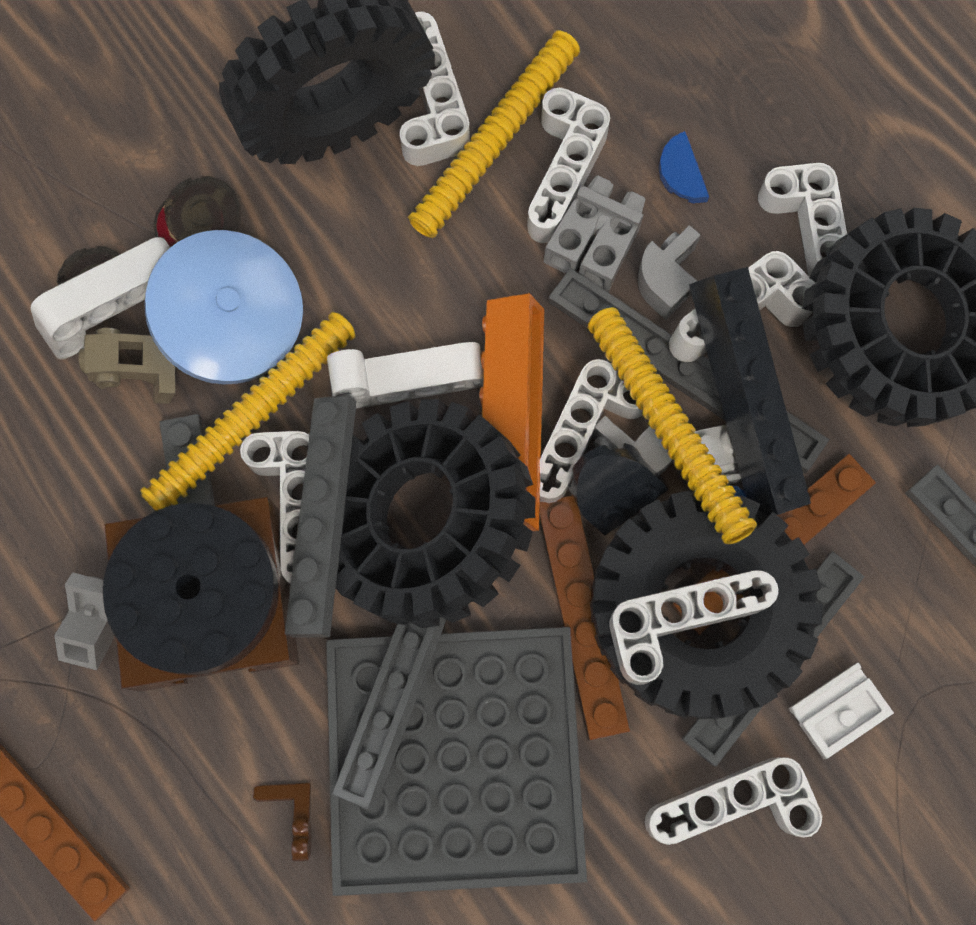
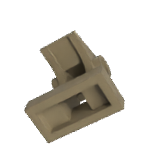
(101, 365)

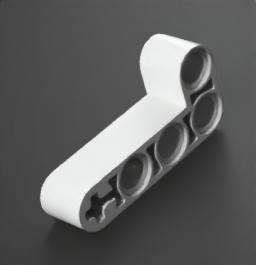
(439, 115)
(563, 170)
(808, 203)
(775, 293)
(94, 296)
(405, 374)
(579, 434)
(291, 474)
(693, 616)
(727, 808)

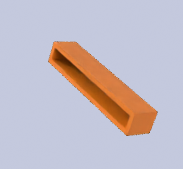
(515, 380)

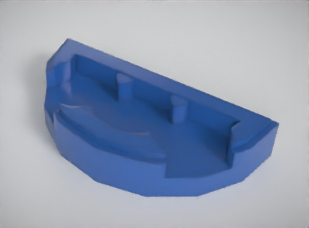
(680, 170)

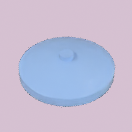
(223, 307)

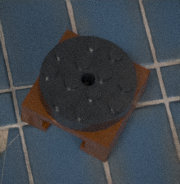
(232, 620)

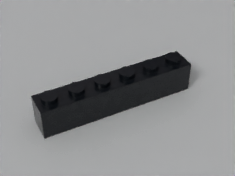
(749, 391)

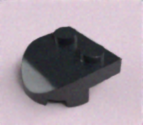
(613, 485)

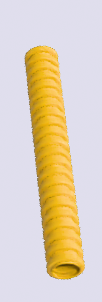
(494, 134)
(248, 413)
(671, 426)

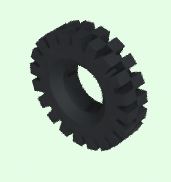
(285, 120)
(854, 328)
(477, 537)
(769, 643)

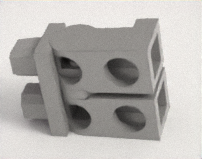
(600, 220)

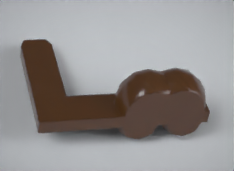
(301, 824)

